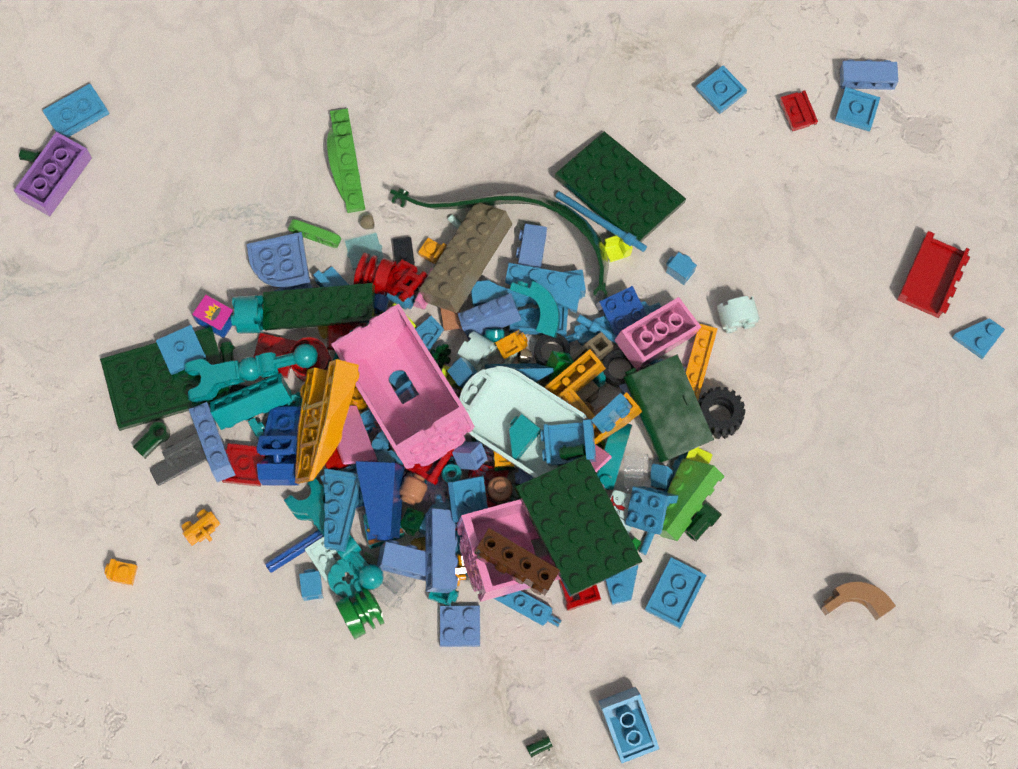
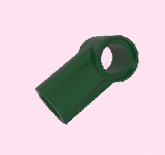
(150, 441)
(705, 518)

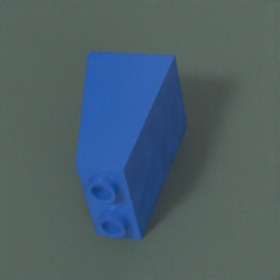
(381, 497)

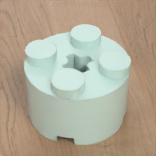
(738, 313)
(476, 350)

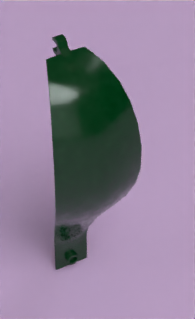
(524, 198)

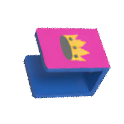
(213, 314)

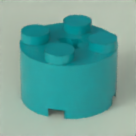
(248, 314)

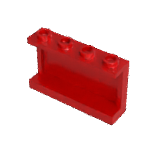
(933, 276)

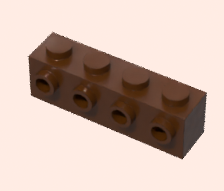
(516, 561)

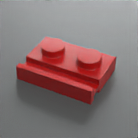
(798, 110)

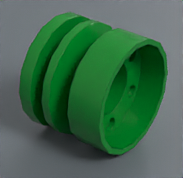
(360, 612)

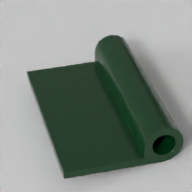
(668, 408)

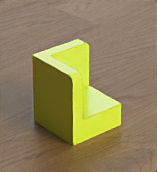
(617, 249)
(699, 455)

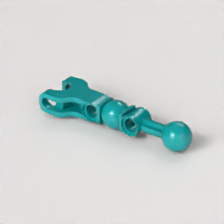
(250, 368)
(313, 510)

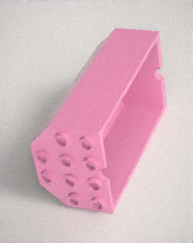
(427, 423)
(512, 523)

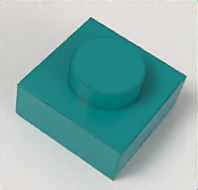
(257, 428)

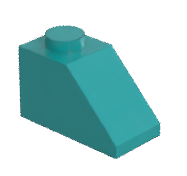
(522, 435)

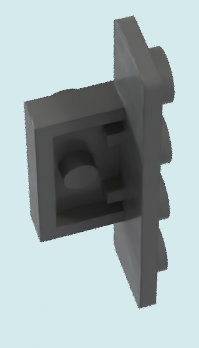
(179, 459)

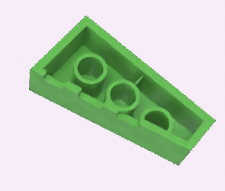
(692, 485)

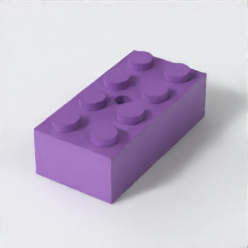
(53, 174)

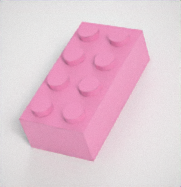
(657, 333)

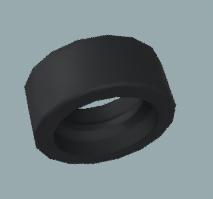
(545, 339)
(616, 382)

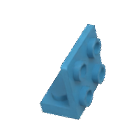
(648, 508)

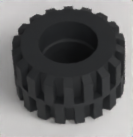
(728, 400)

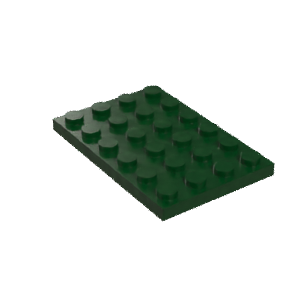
(620, 187)
(144, 387)
(578, 525)

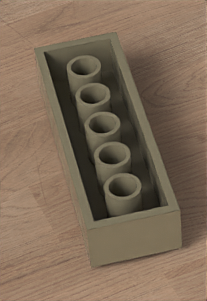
(465, 257)

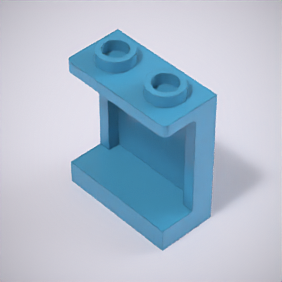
(567, 434)

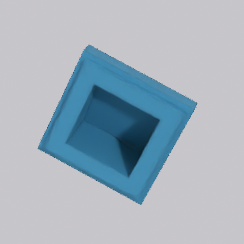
(661, 476)

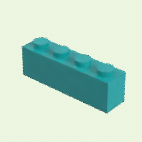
(250, 401)

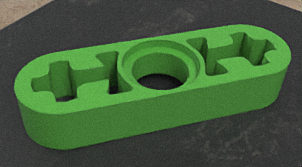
(315, 233)

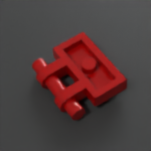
(400, 277)

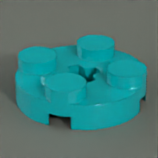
(339, 586)

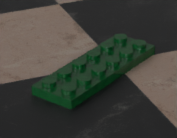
(318, 306)

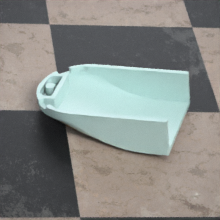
(498, 396)

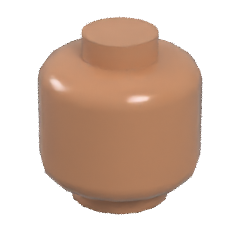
(413, 489)
(499, 490)

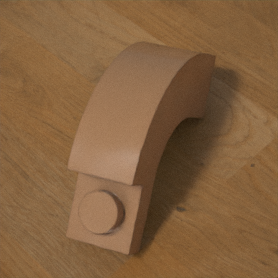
(866, 594)

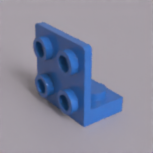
(622, 309)

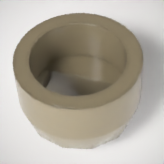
(367, 222)
(523, 356)

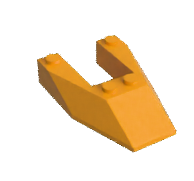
(578, 376)
(323, 416)

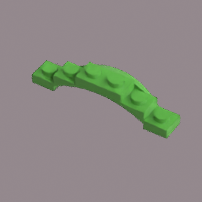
(344, 161)

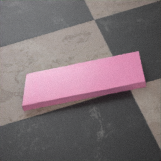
(355, 441)

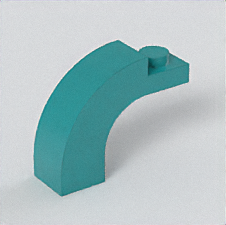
(549, 309)
(615, 447)

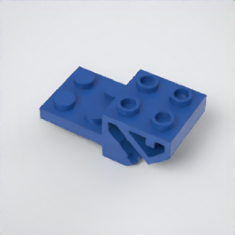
(281, 447)

